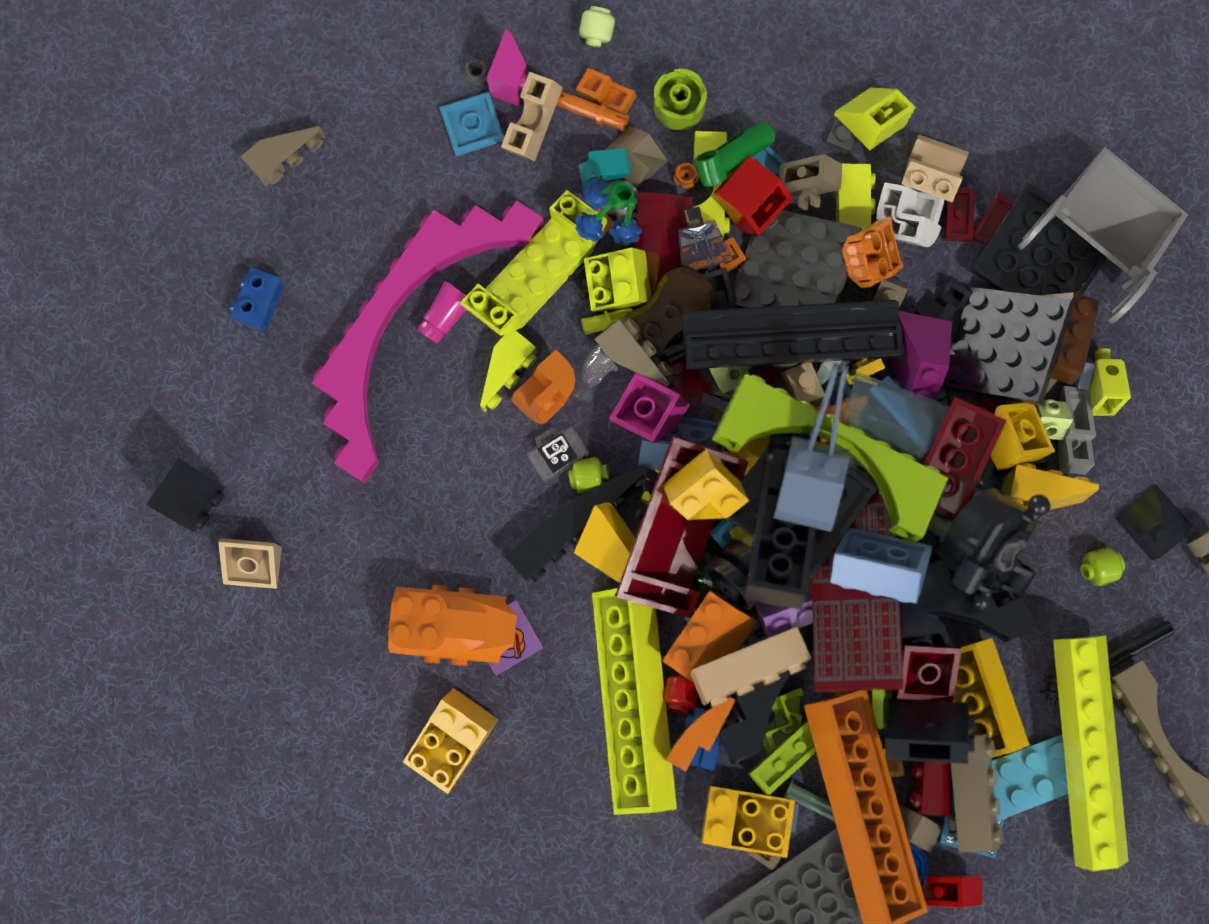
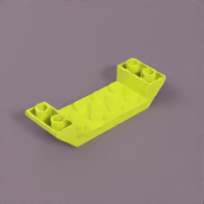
(535, 270)

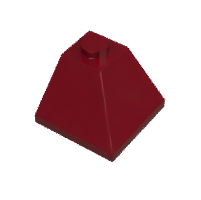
(929, 672)

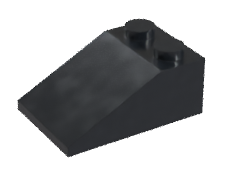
(186, 496)

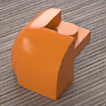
(547, 389)

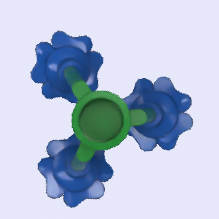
(606, 197)

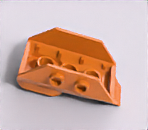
(450, 625)

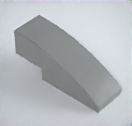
(1076, 449)

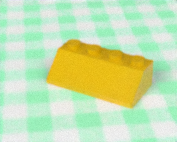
(986, 689)

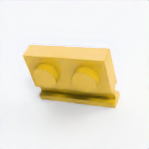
(862, 366)

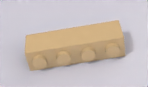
(749, 666)

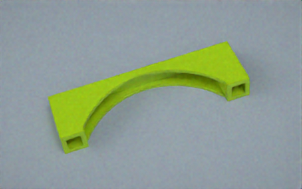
(905, 485)

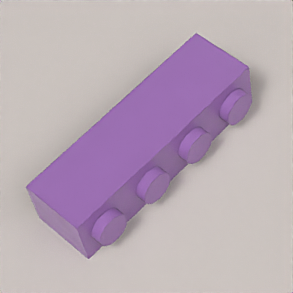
(779, 619)

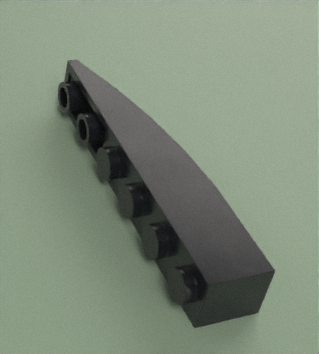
(566, 526)

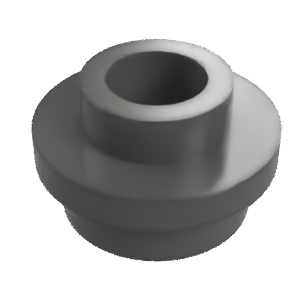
(476, 64)

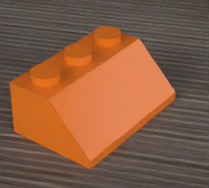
(711, 633)

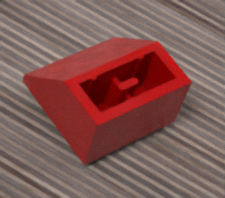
(752, 196)

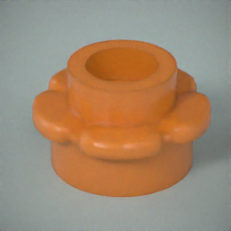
(681, 170)

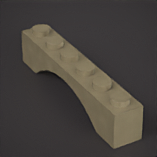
(1139, 695)

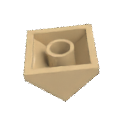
(250, 563)

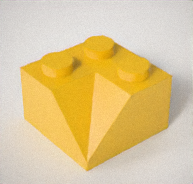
(1021, 438)
(705, 489)

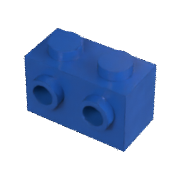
(257, 299)

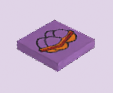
(525, 643)

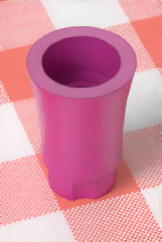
(443, 313)

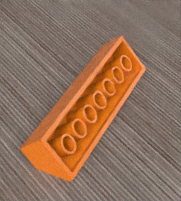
(865, 809)

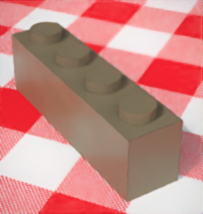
(975, 799)

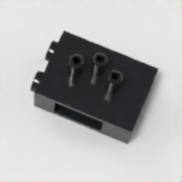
(929, 731)

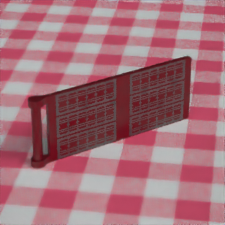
(856, 631)

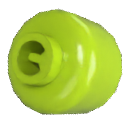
(588, 474)
(1102, 566)

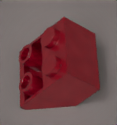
(931, 788)

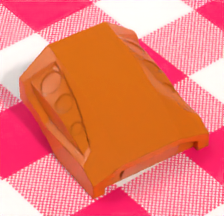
(872, 254)

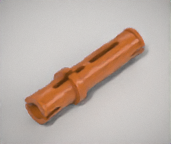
(596, 112)

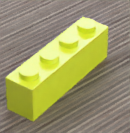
(854, 199)

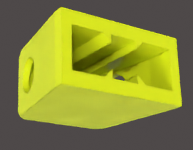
(1108, 385)

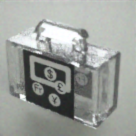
(556, 453)

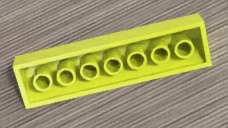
(633, 705)
(1090, 752)

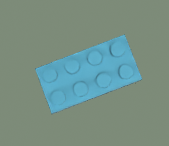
(1030, 776)

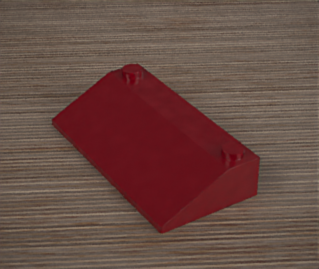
(669, 544)

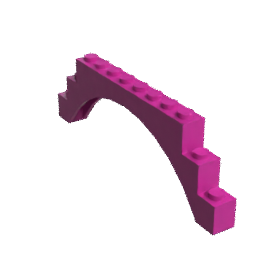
(349, 363)

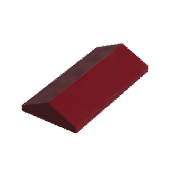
(659, 219)
(962, 452)

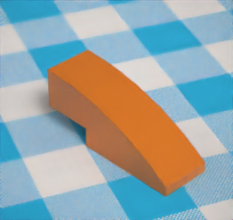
(699, 733)

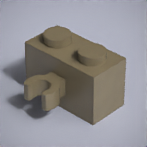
(811, 177)

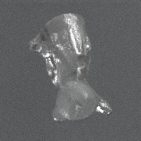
(593, 371)

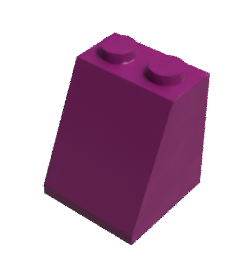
(925, 354)

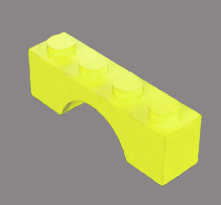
(712, 208)

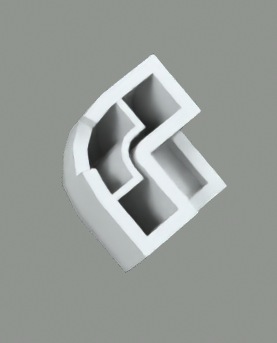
(912, 213)

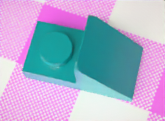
(605, 165)

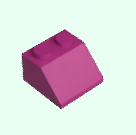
(507, 72)
(649, 409)

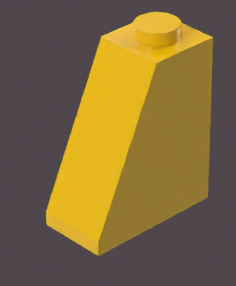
(606, 541)

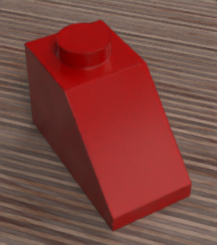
(953, 890)

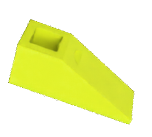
(508, 355)

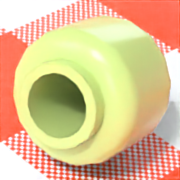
(596, 26)

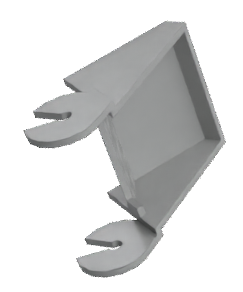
(1120, 218)

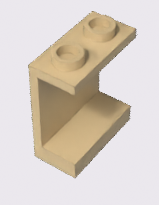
(935, 168)

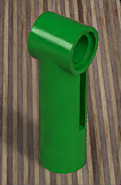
(716, 163)

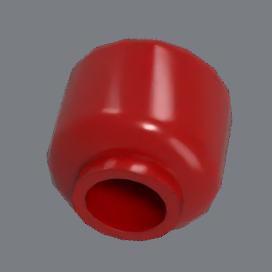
(680, 694)

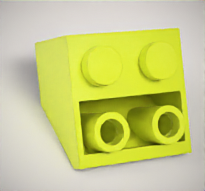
(876, 115)
(618, 280)

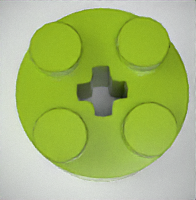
(683, 113)

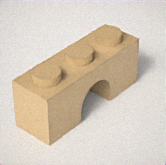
(540, 100)

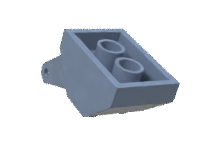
(815, 472)

